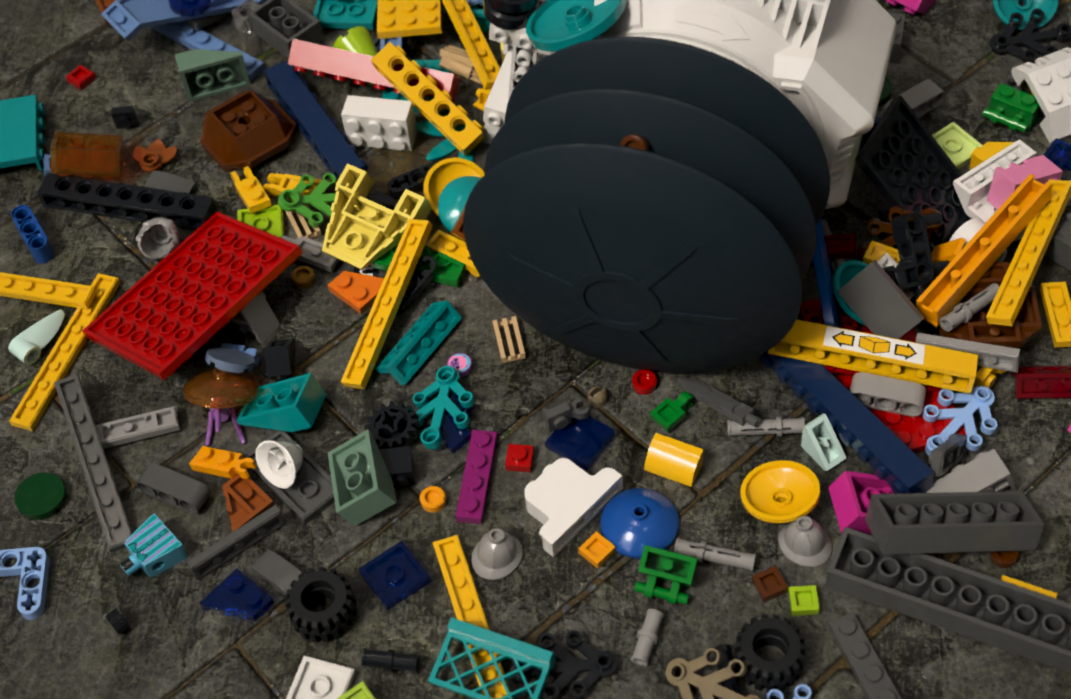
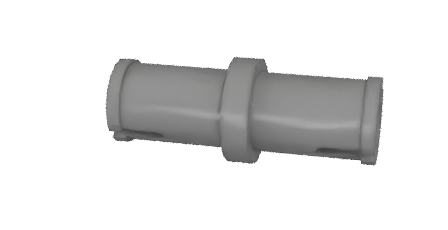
(647, 637)

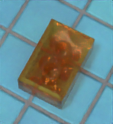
(86, 154)

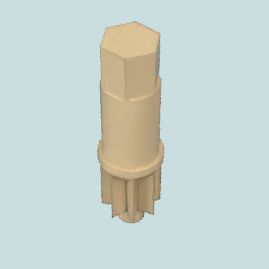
(460, 69)

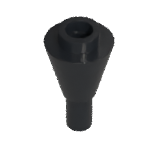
(382, 198)

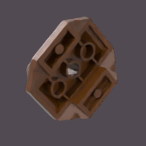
(246, 131)
(1026, 324)

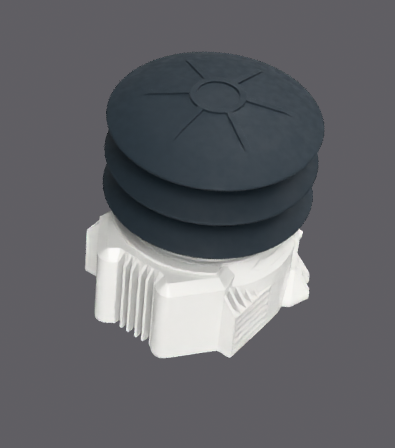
(704, 238)

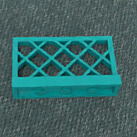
(493, 643)

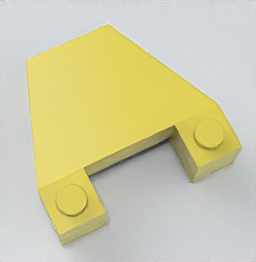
(364, 229)

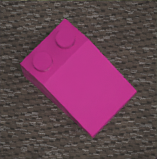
(851, 498)

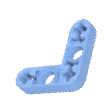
(27, 570)

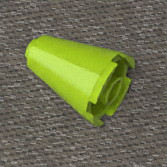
(358, 41)

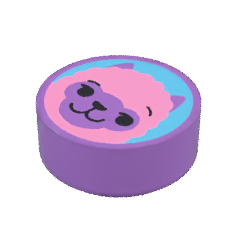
(461, 363)

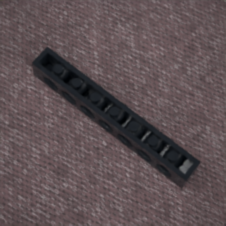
(125, 201)

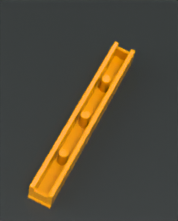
(983, 250)

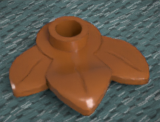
(154, 156)

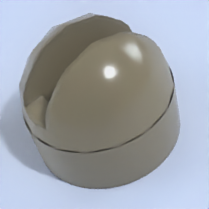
(600, 397)

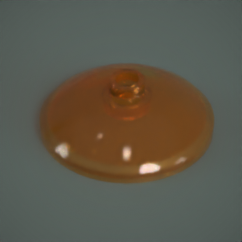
(220, 389)

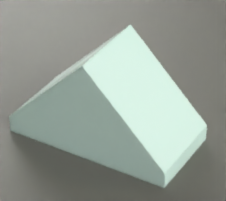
(822, 443)

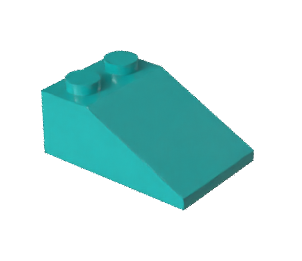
(285, 405)

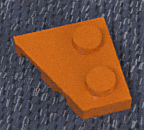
(356, 289)

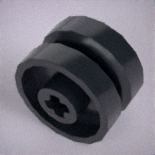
(509, 13)

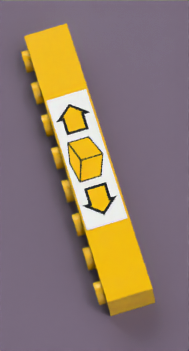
(879, 355)

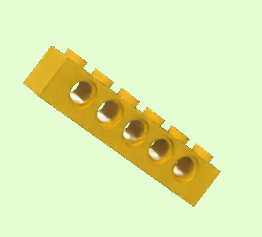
(464, 140)

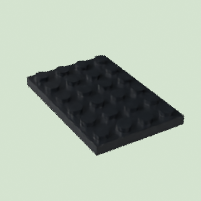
(912, 168)

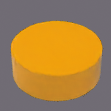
(433, 499)

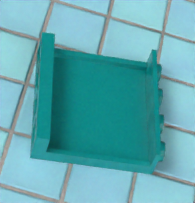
(22, 132)

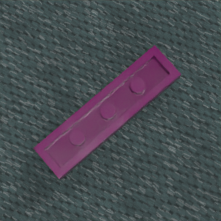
(476, 477)

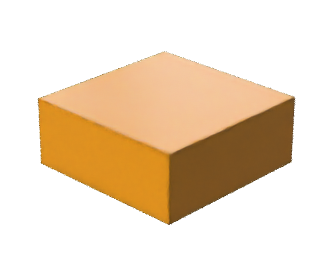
(597, 550)

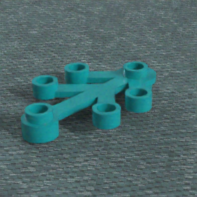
(446, 379)

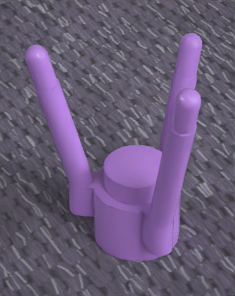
(222, 415)

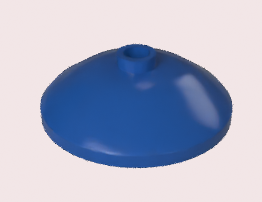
(630, 532)

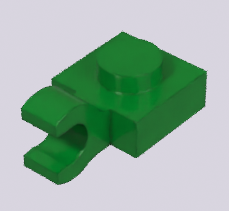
(670, 412)

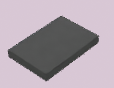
(880, 302)

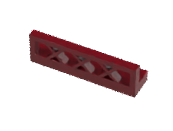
(1042, 382)

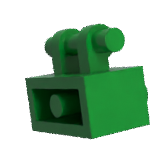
(1013, 108)
(667, 567)

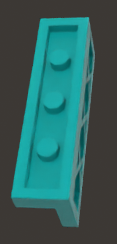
(419, 341)

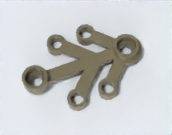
(708, 684)

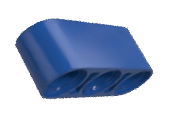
(32, 234)

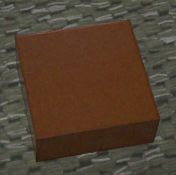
(769, 584)

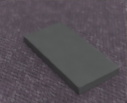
(312, 485)

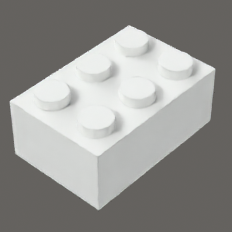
(379, 123)

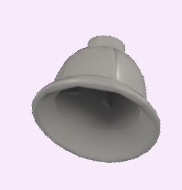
(805, 542)
(496, 555)

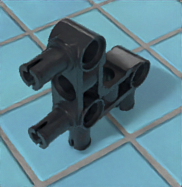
(915, 265)

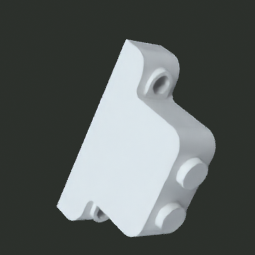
(567, 500)

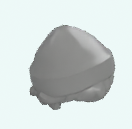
(158, 238)

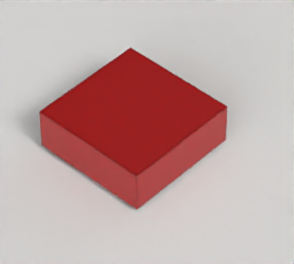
(81, 77)

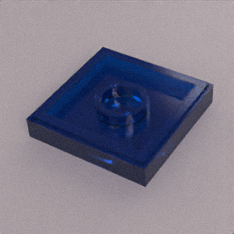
(581, 441)
(394, 575)

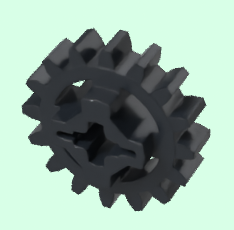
(404, 422)

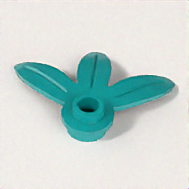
(445, 147)

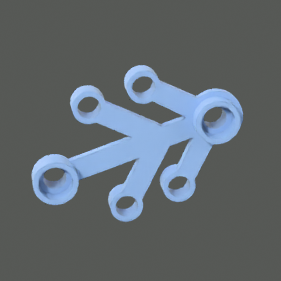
(962, 416)

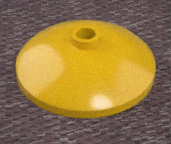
(444, 173)
(780, 491)

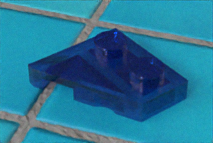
(238, 597)

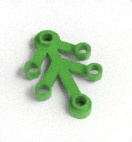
(315, 198)

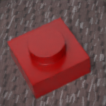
(519, 458)

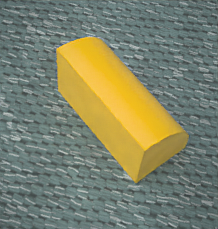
(673, 459)

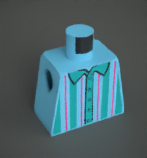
(152, 549)

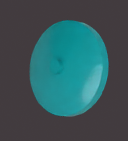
(570, 22)

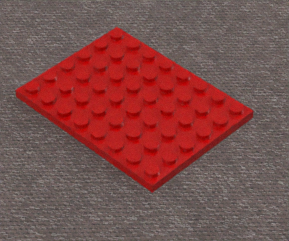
(191, 294)

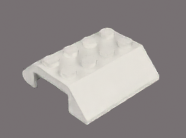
(1051, 86)
(975, 184)

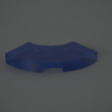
(452, 436)

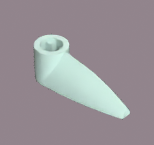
(29, 343)

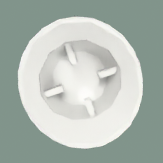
(279, 462)

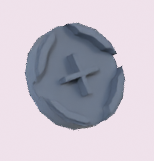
(230, 360)

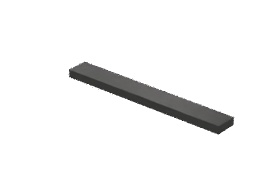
(94, 462)

